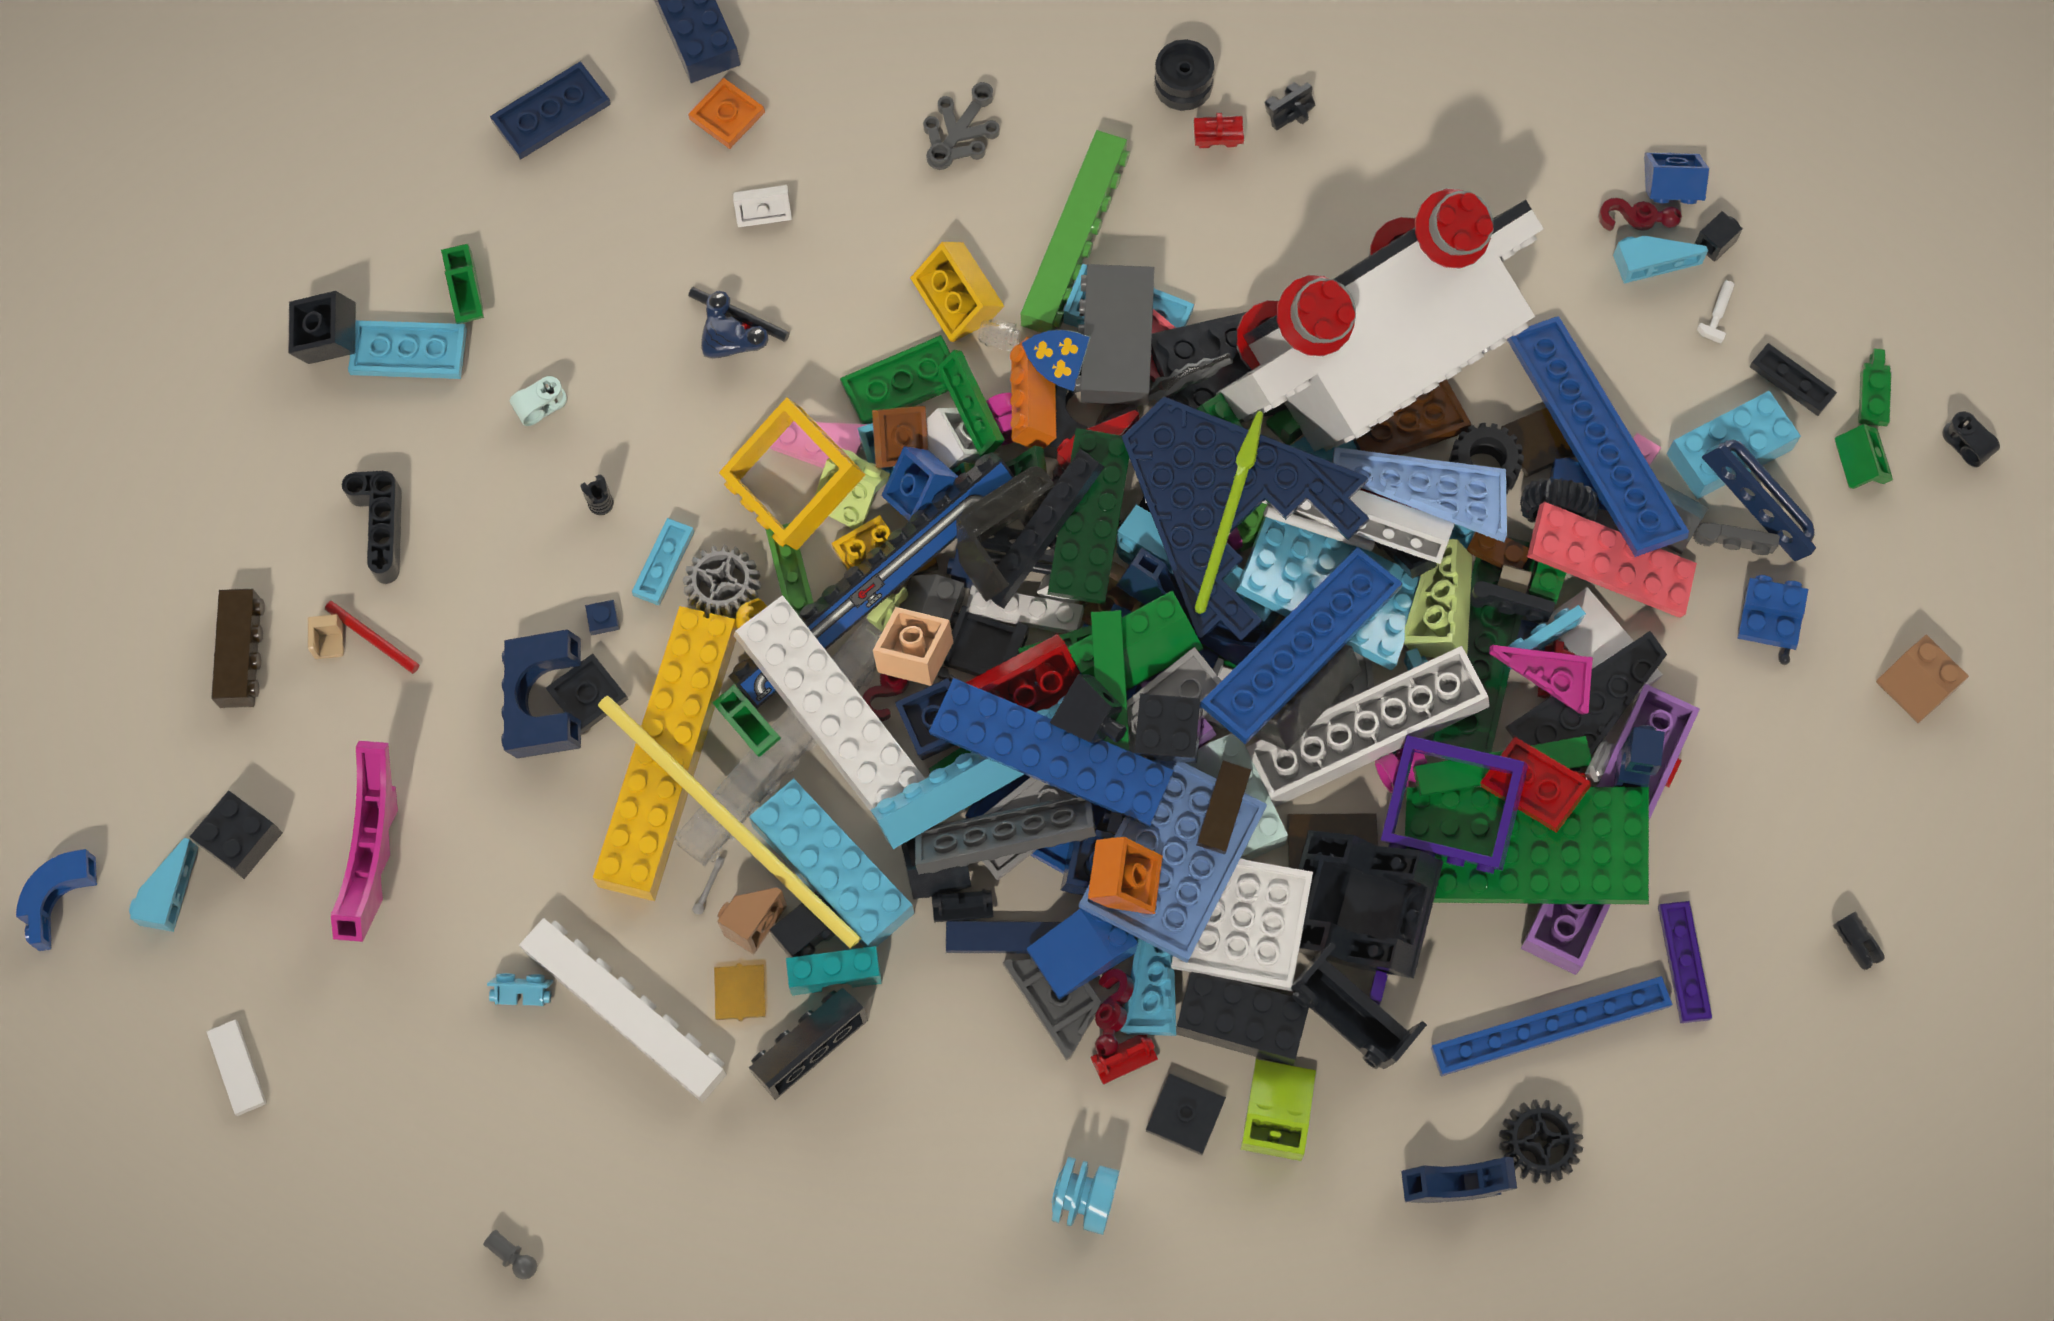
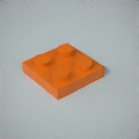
(726, 113)

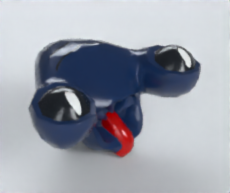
(725, 335)

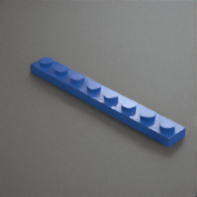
(1551, 1026)

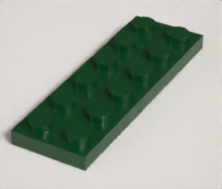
(1089, 535)

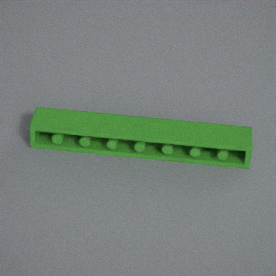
(1074, 232)

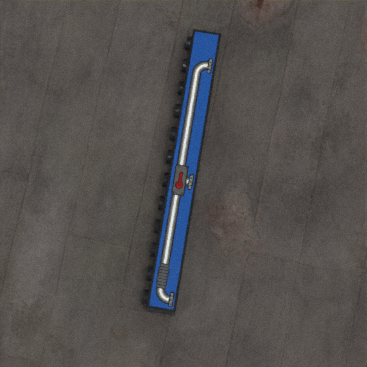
(884, 568)

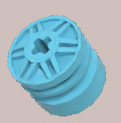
(1084, 1195)

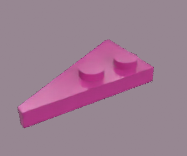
(1559, 674)

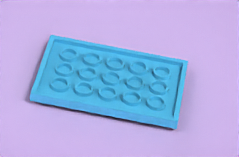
(1293, 562)

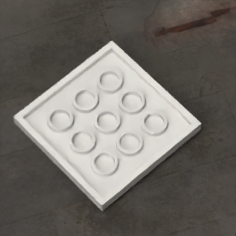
(1254, 927)

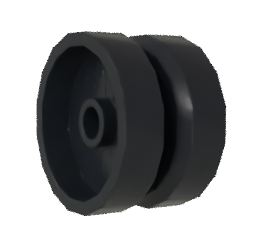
(1184, 74)

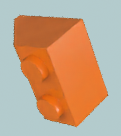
(1125, 875)

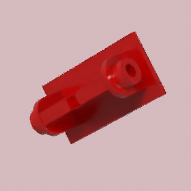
(1129, 1057)

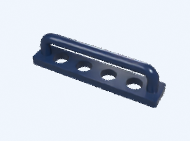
(1721, 457)

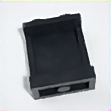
(982, 642)

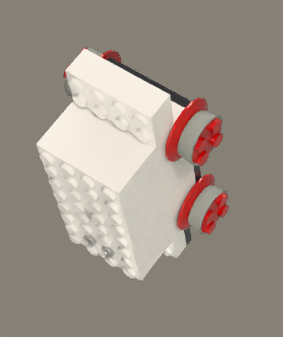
(1389, 325)

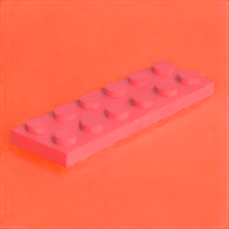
(1606, 560)

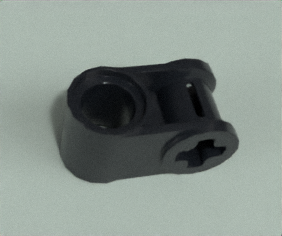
(1970, 441)

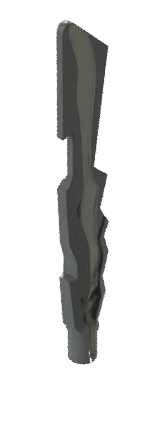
(1171, 385)

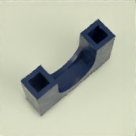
(524, 662)

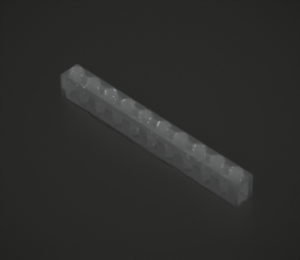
(761, 776)

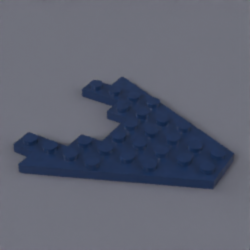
(1186, 477)

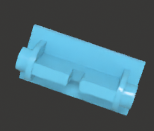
(508, 987)

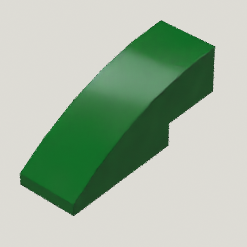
(462, 283)
(746, 720)

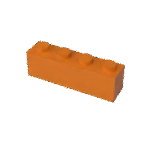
(1031, 401)

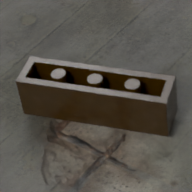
(237, 648)

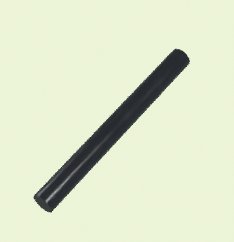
(744, 316)

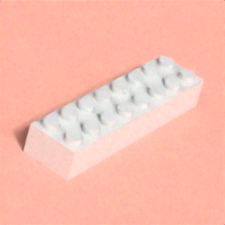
(827, 703)
(1372, 725)

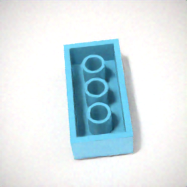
(1756, 424)

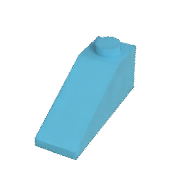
(1653, 256)
(163, 892)

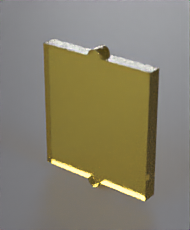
(739, 992)

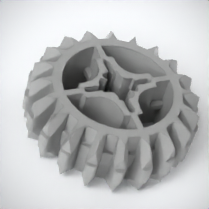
(727, 561)

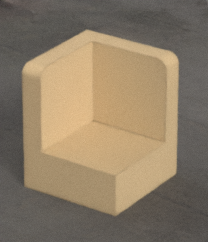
(325, 636)

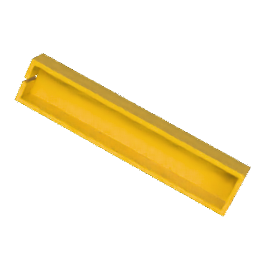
(678, 721)

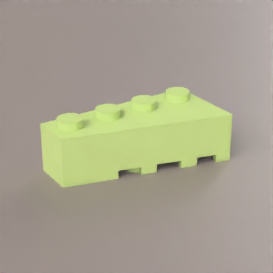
(1442, 605)

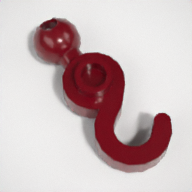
(1640, 216)
(888, 687)
(1111, 1014)

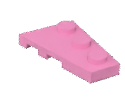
(799, 445)

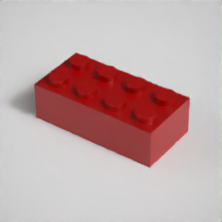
(1034, 677)

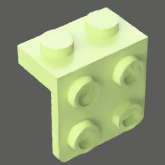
(856, 504)

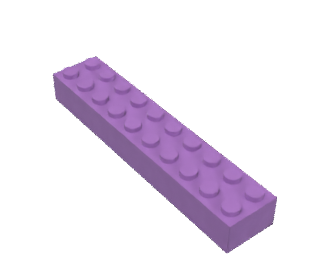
(1567, 931)

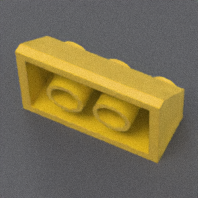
(956, 290)

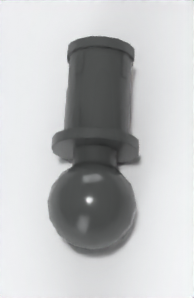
(523, 1265)

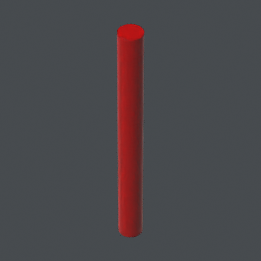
(372, 637)

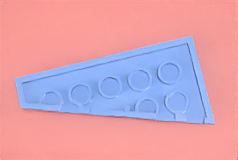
(1449, 490)

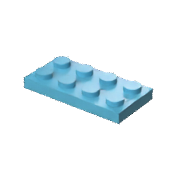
(408, 349)

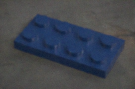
(550, 110)

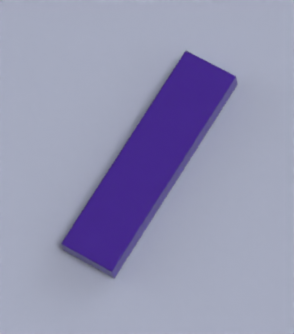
(1684, 962)

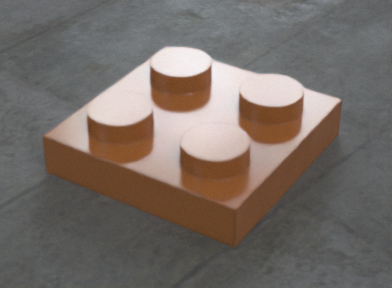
(896, 429)

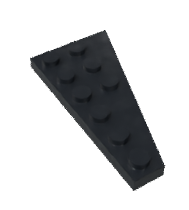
(1611, 692)

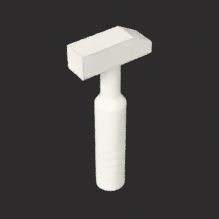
(1710, 331)

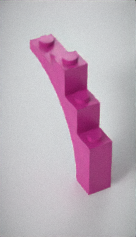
(370, 846)

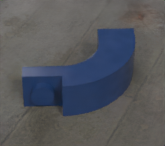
(1459, 1183)

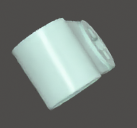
(536, 403)

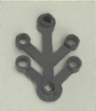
(959, 131)

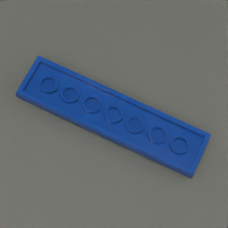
(1301, 645)
(1050, 754)

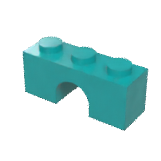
(852, 967)

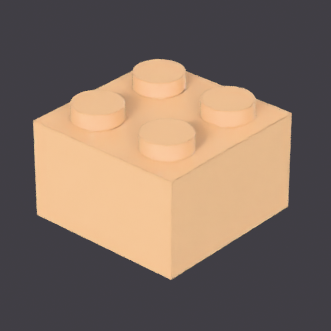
(913, 646)

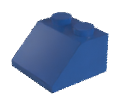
(1675, 177)
(916, 481)

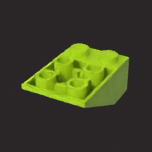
(1278, 1110)

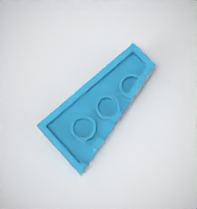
(1152, 1003)

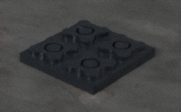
(1192, 343)

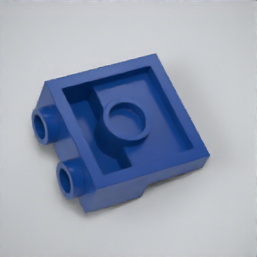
(1773, 612)

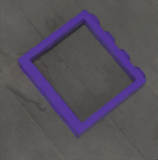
(1463, 755)

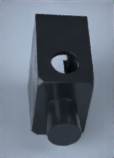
(1089, 711)

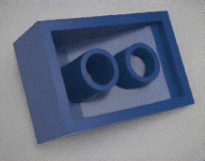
(1080, 951)

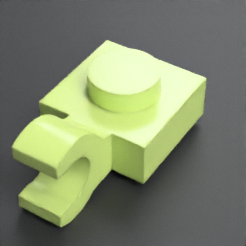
(883, 612)

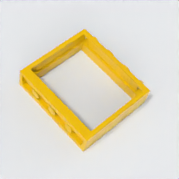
(823, 502)

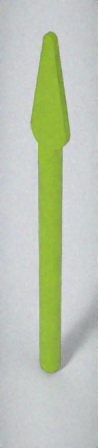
(1245, 460)

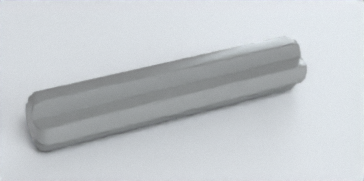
(1600, 760)

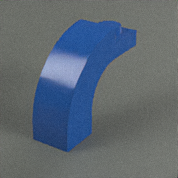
(46, 886)

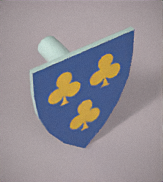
(1058, 355)

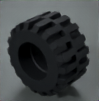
(1491, 442)

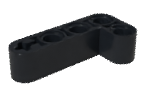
(379, 527)

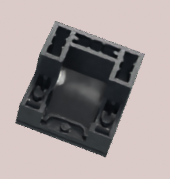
(1367, 902)

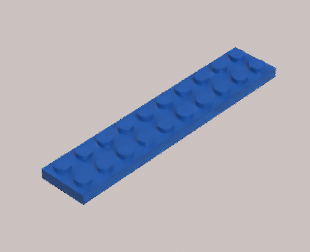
(1598, 437)

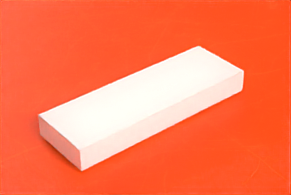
(236, 1067)

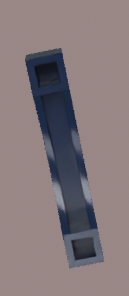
(1150, 579)

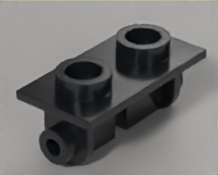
(962, 906)

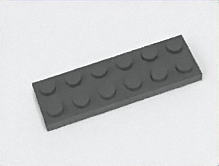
(1004, 833)

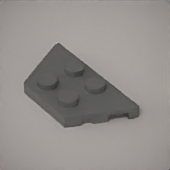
(1062, 1018)

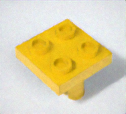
(858, 543)

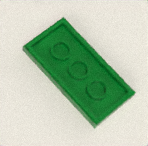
(898, 380)

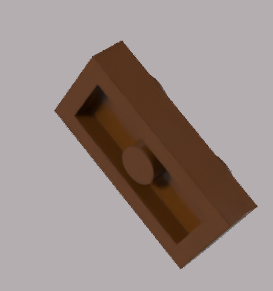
(1498, 552)

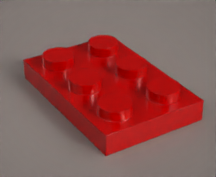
(1548, 788)

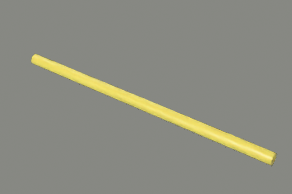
(729, 822)

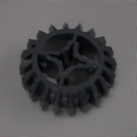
(1560, 493)
(1542, 1154)

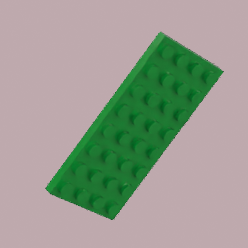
(1591, 859)

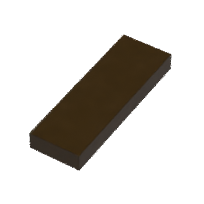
(1223, 807)

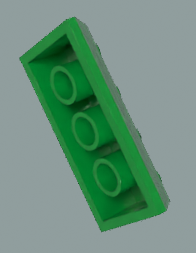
(1151, 641)

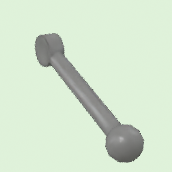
(698, 908)

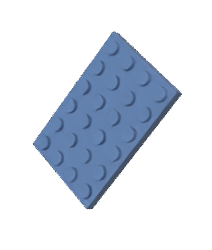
(1189, 875)

